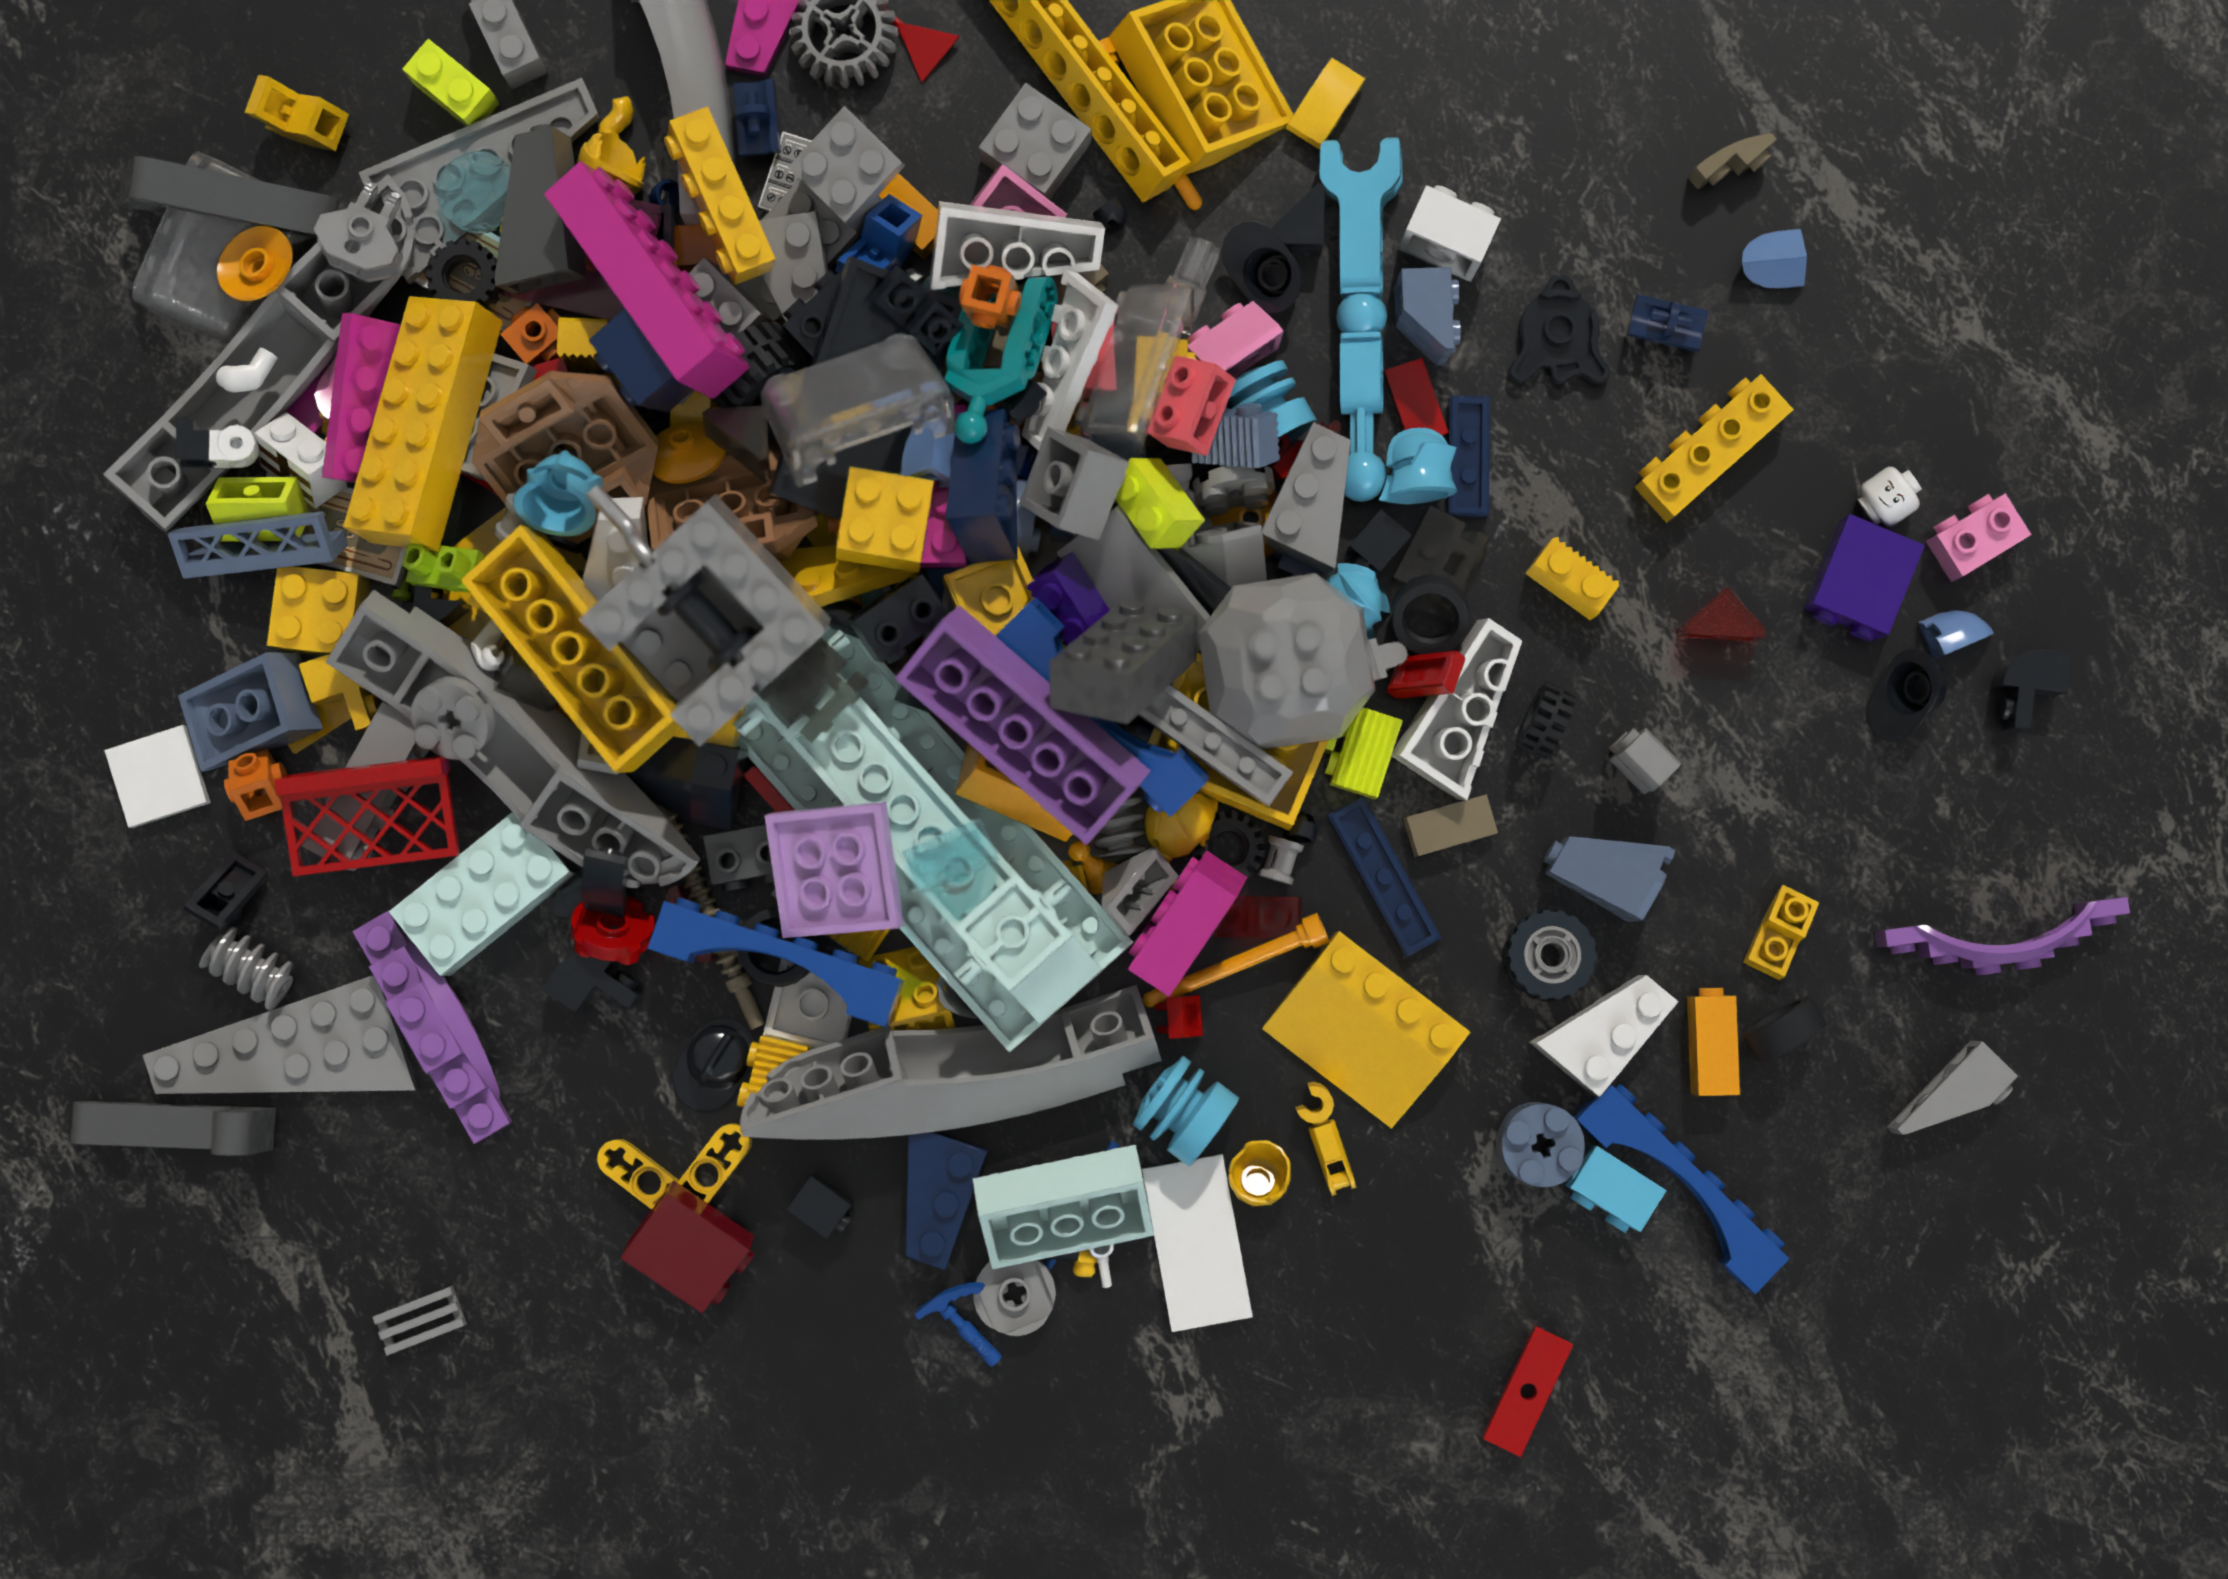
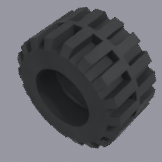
(766, 351)

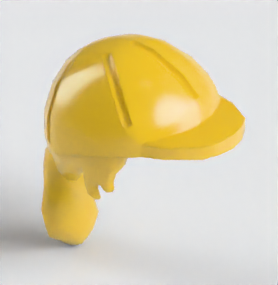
(610, 152)
(1182, 831)

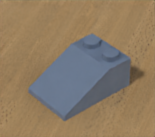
(249, 710)

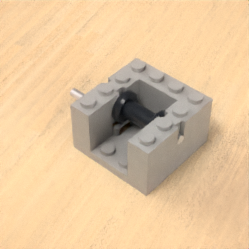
(705, 613)

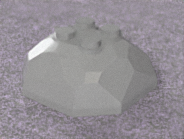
(1286, 661)

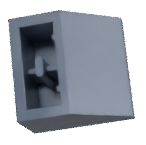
(1425, 311)

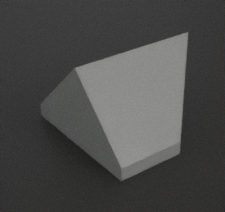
(1136, 889)

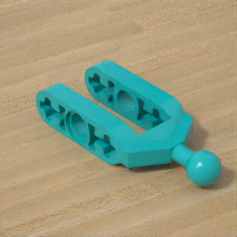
(1019, 359)

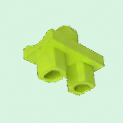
(440, 568)

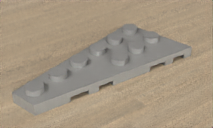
(418, 170)
(312, 1045)

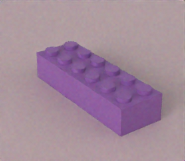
(1008, 718)

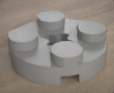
(1233, 488)
(437, 733)
(1005, 1315)

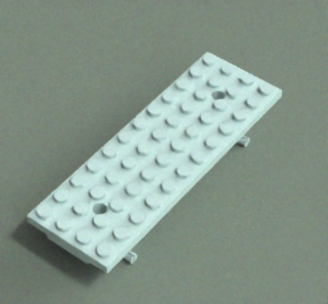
(1004, 937)

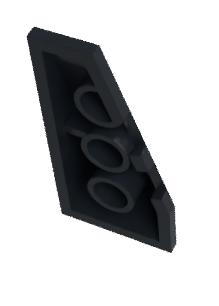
(694, 781)

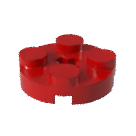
(595, 939)

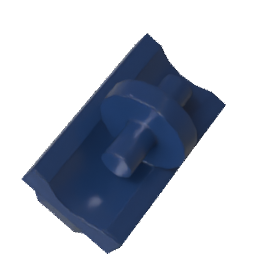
(757, 118)
(1667, 323)

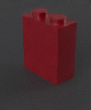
(689, 1248)

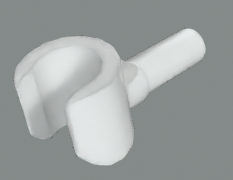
(1102, 1254)

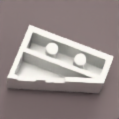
(608, 554)
(1607, 1034)

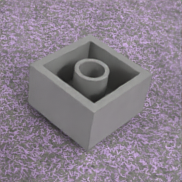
(1036, 141)
(1073, 483)

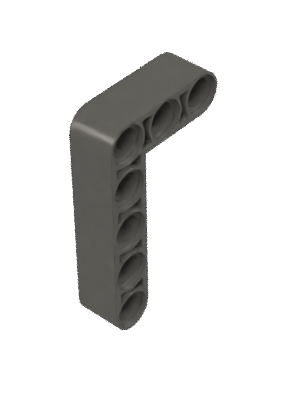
(158, 184)
(218, 1128)

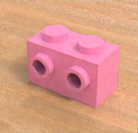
(1978, 537)

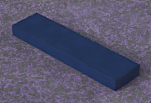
(1384, 876)

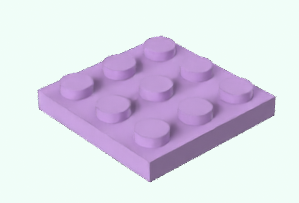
(834, 870)

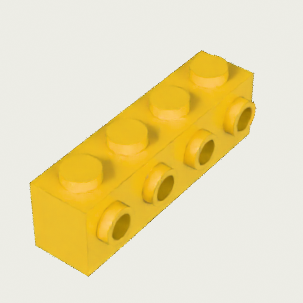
(720, 196)
(1712, 448)

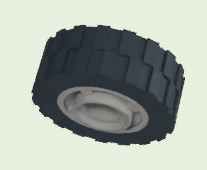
(1573, 946)

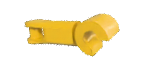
(1327, 1138)

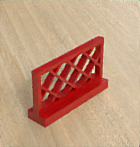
(365, 779)

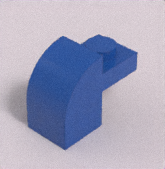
(886, 235)

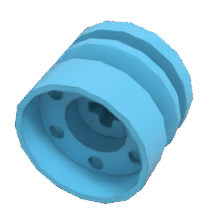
(1261, 387)
(1185, 1110)

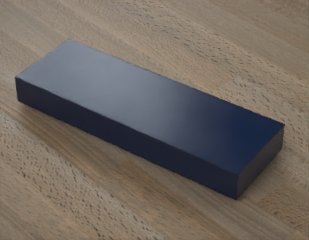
(1470, 465)

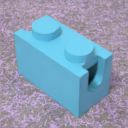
(1615, 1189)

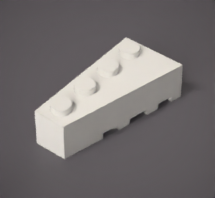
(1011, 240)
(1451, 729)

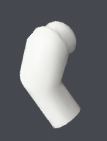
(247, 377)
(485, 647)

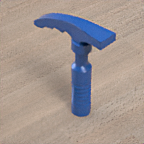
(965, 1329)

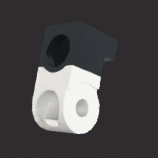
(214, 448)

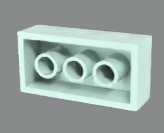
(481, 895)
(1063, 1207)

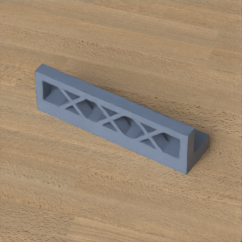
(255, 554)

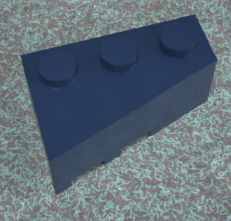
(985, 491)
(938, 1193)

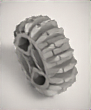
(835, 47)

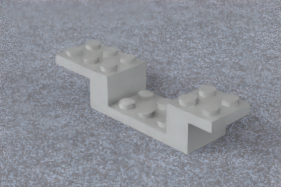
(839, 180)

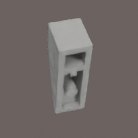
(1965, 1084)

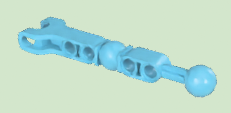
(1362, 311)

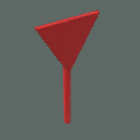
(925, 46)

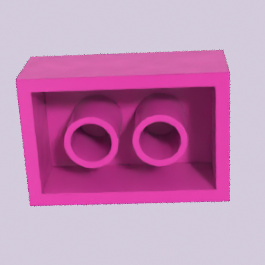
(1185, 921)

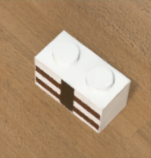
(295, 451)

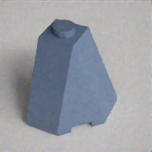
(1610, 873)

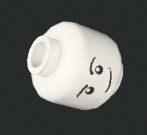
(1890, 496)

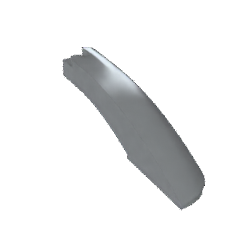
(692, 71)
(296, 325)
(531, 751)
(951, 1076)

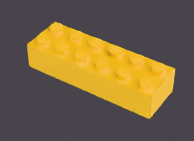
(423, 423)
(538, 608)

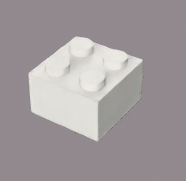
(1449, 232)

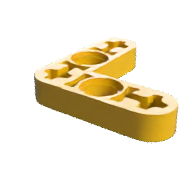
(633, 1153)

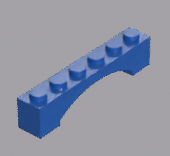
(1173, 774)
(687, 934)
(1747, 1252)

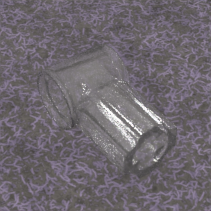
(1196, 269)

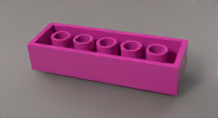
(648, 280)

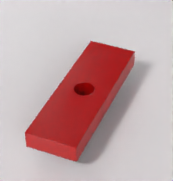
(1518, 1415)

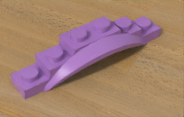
(1988, 958)
(434, 1026)

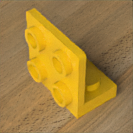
(919, 999)

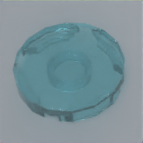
(474, 191)

